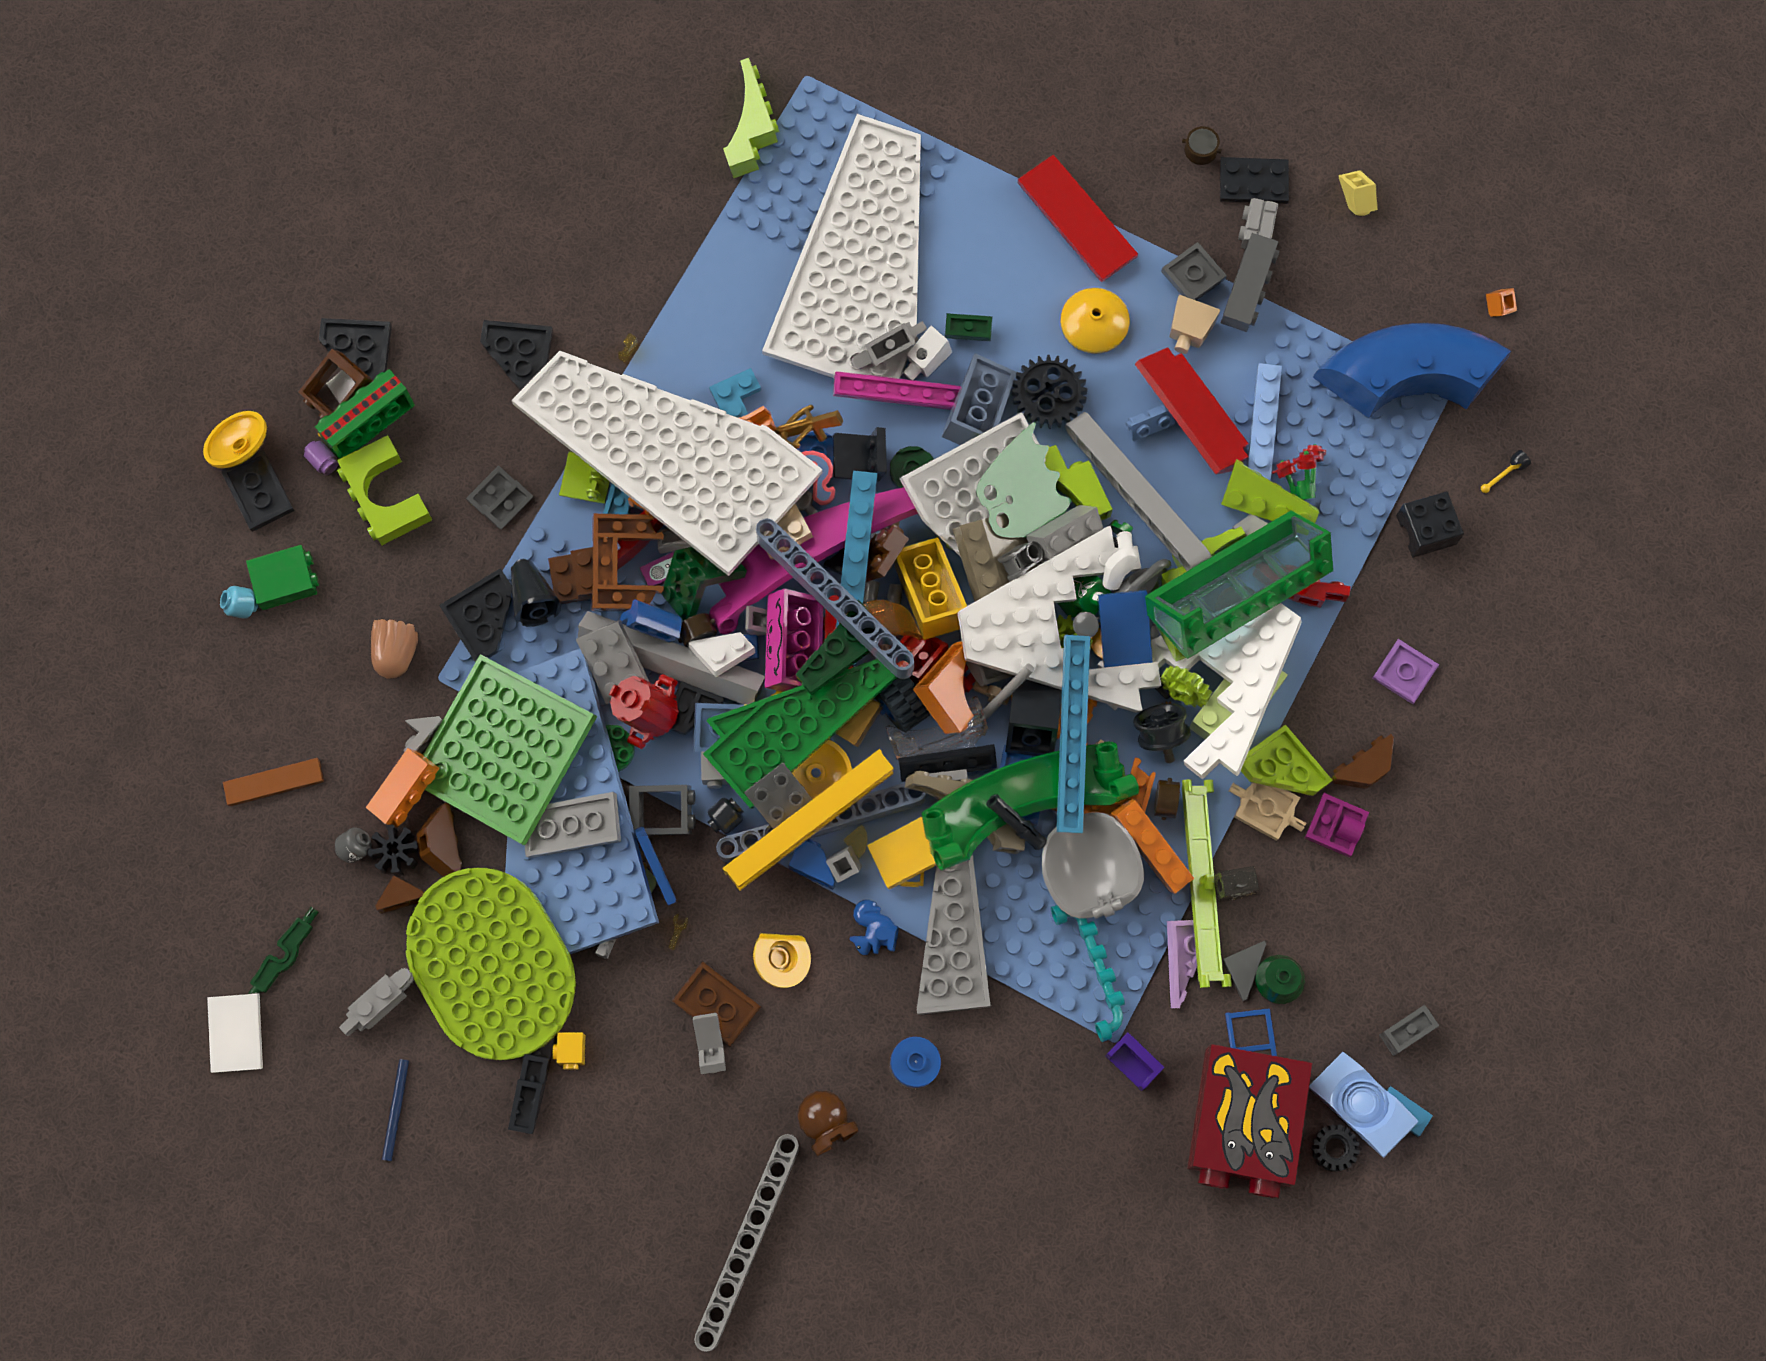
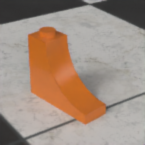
(943, 691)

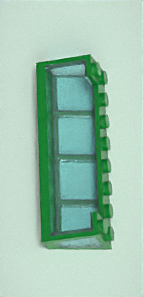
(1241, 582)

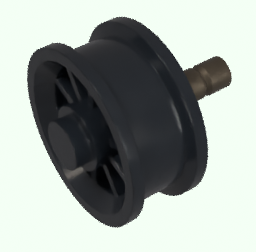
(1162, 728)

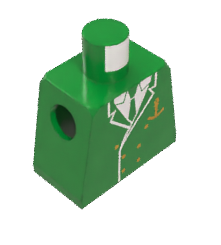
(1087, 593)

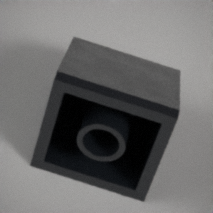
(1033, 719)

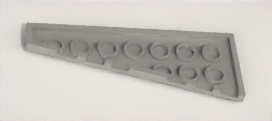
(954, 950)

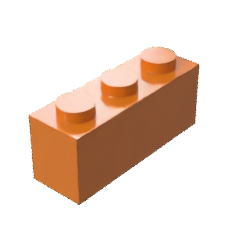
(402, 788)

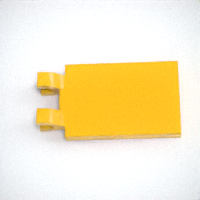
(902, 854)

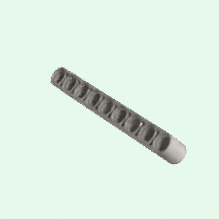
(1137, 491)
(738, 1251)

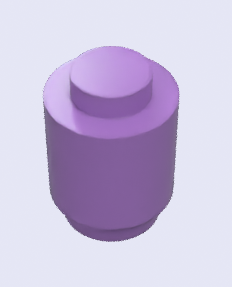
(321, 457)

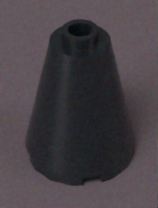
(532, 595)

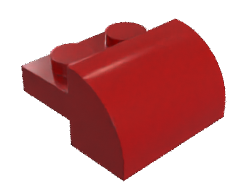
(925, 655)

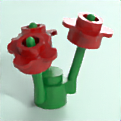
(1306, 460)

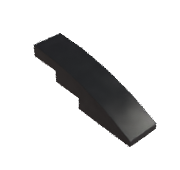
(531, 1089)

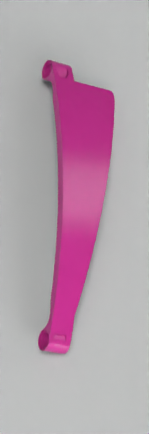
(828, 537)

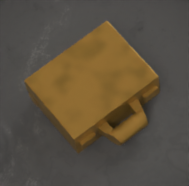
(859, 725)

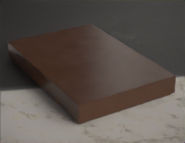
(711, 993)

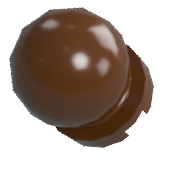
(824, 1118)

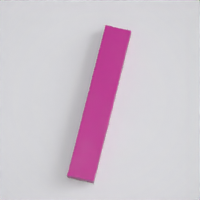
(895, 390)

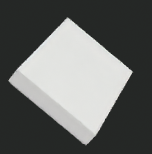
(235, 1033)

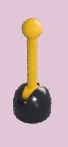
(1517, 462)

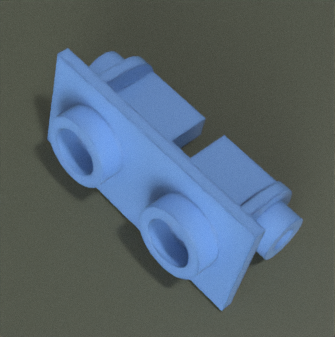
(1158, 419)

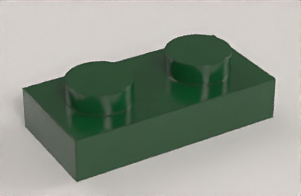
(968, 327)

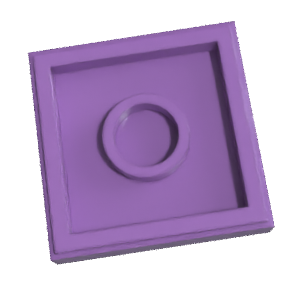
(1405, 671)

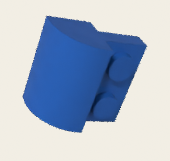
(652, 621)

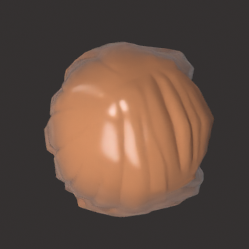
(392, 647)

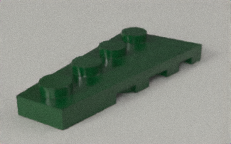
(832, 658)

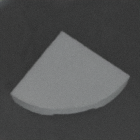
(604, 951)

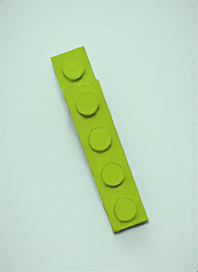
(755, 126)

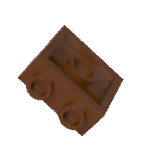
(884, 550)
(572, 575)

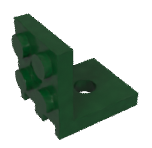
(688, 578)

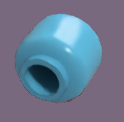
(238, 602)

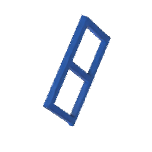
(1252, 1013)

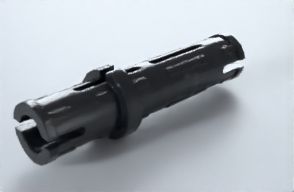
(1023, 828)

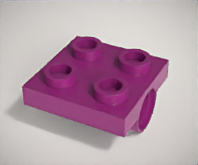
(1337, 825)

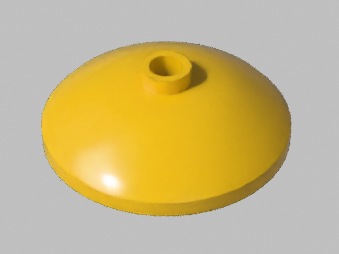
(1093, 332)
(235, 439)
(831, 762)

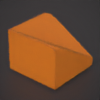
(1501, 302)

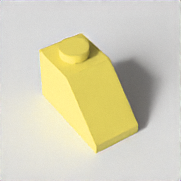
(1359, 192)

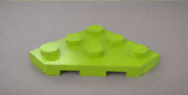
(1284, 764)

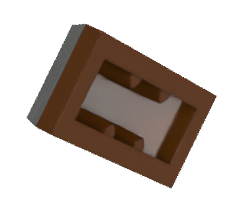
(398, 895)

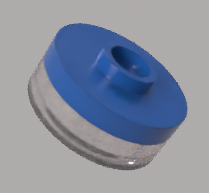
(914, 1063)

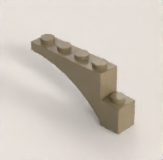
(1002, 839)

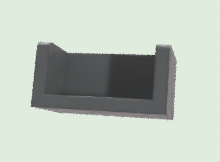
(1408, 1030)

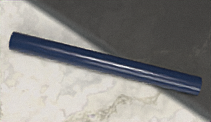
(395, 1110)

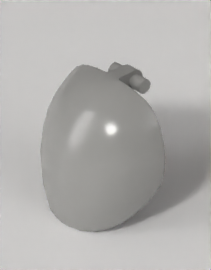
(1093, 869)

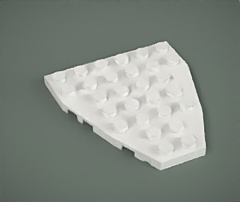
(947, 485)

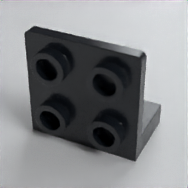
(859, 453)

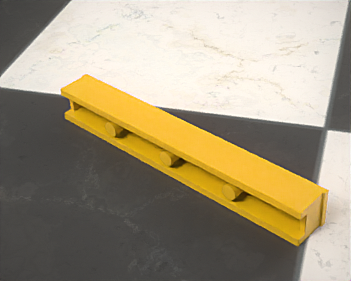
(808, 820)

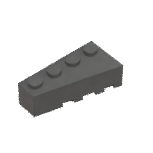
(1249, 282)

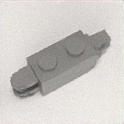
(888, 345)
(377, 1001)

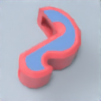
(821, 493)

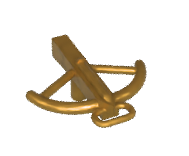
(810, 423)

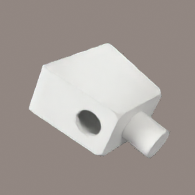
(933, 348)

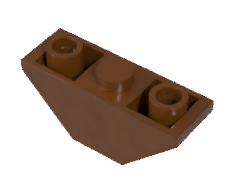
(1367, 766)
(439, 842)

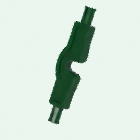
(290, 945)

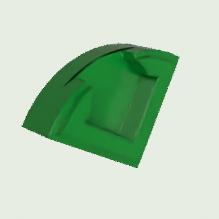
(1117, 528)

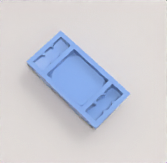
(1363, 1104)

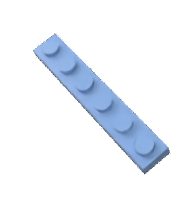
(1264, 419)

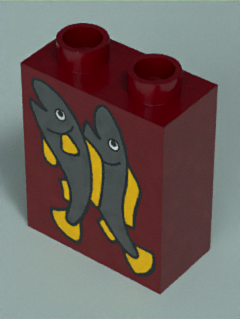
(1249, 1119)

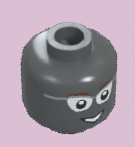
(352, 845)

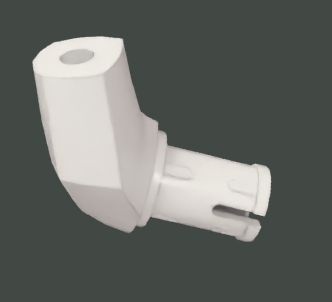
(1120, 562)

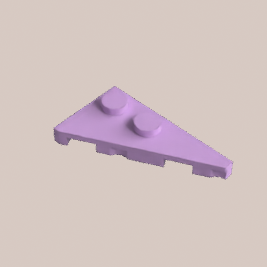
(1181, 958)

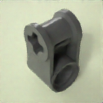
(1021, 559)

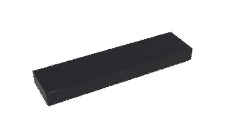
(971, 758)

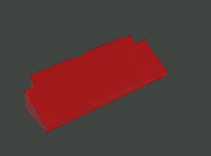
(1194, 409)

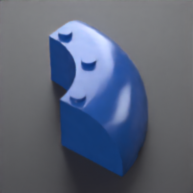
(1412, 362)

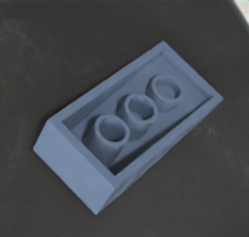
(979, 400)

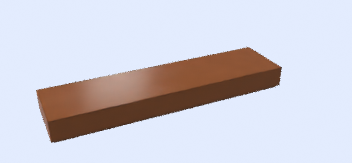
(273, 782)

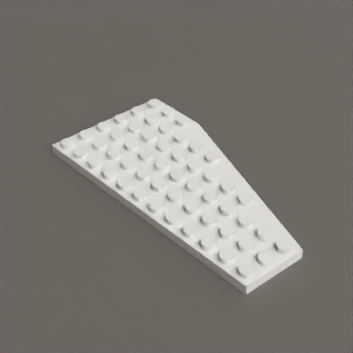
(858, 258)
(672, 455)

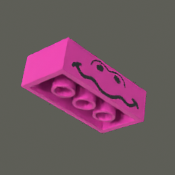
(791, 636)

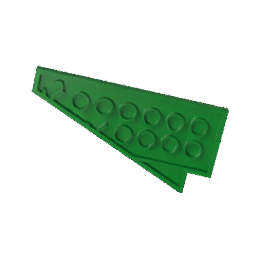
(789, 725)

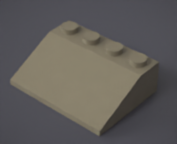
(979, 554)

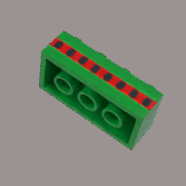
(365, 414)

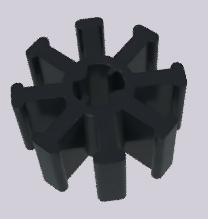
(390, 858)

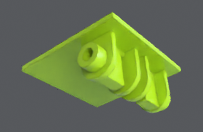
(583, 481)

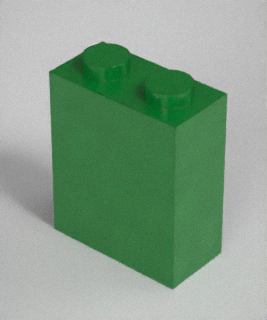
(282, 577)

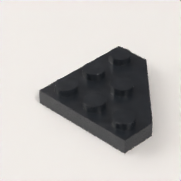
(360, 340)
(517, 348)
(481, 614)

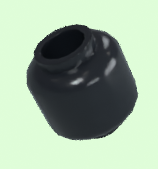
(725, 815)

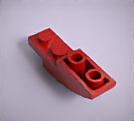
(1319, 591)

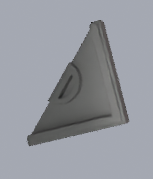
(1244, 967)

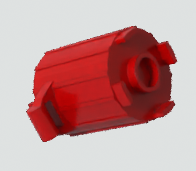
(645, 707)

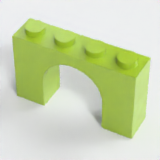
(385, 522)

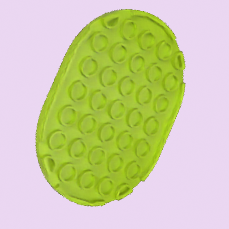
(490, 963)

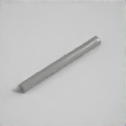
(1008, 690)

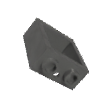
(636, 808)

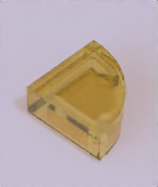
(631, 345)
(857, 840)

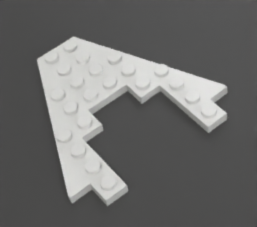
(1020, 626)
(1252, 664)

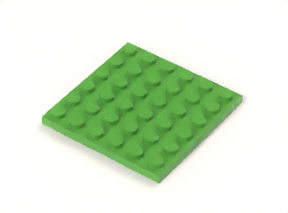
(505, 748)

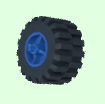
(902, 704)

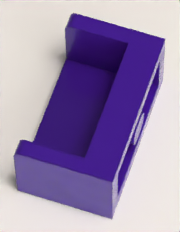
(1134, 1061)

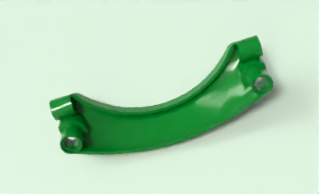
(1028, 786)

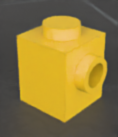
(570, 1050)

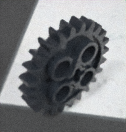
(1037, 375)

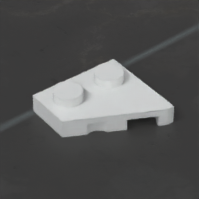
(722, 651)

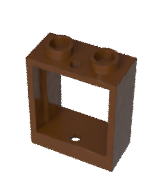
(321, 375)

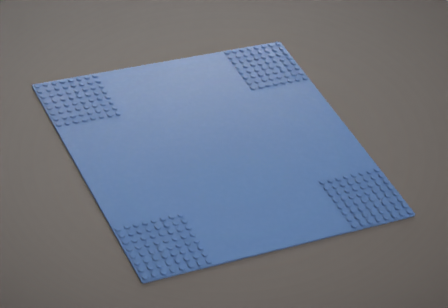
(999, 257)

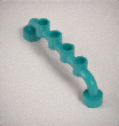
(1105, 976)

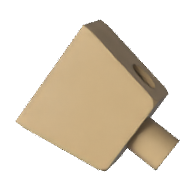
(1191, 323)

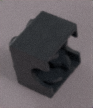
(1430, 524)

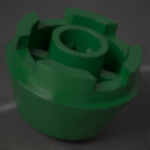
(1280, 979)

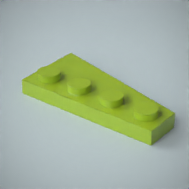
(1261, 497)

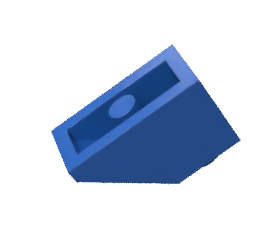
(811, 863)

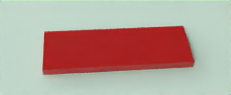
(1077, 218)

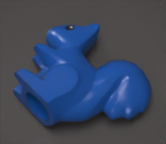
(880, 928)

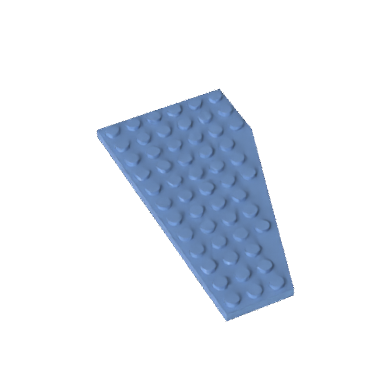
(596, 889)

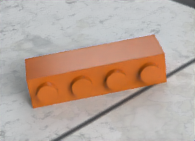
(1153, 846)

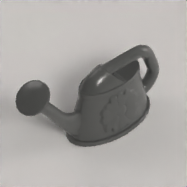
(1145, 579)

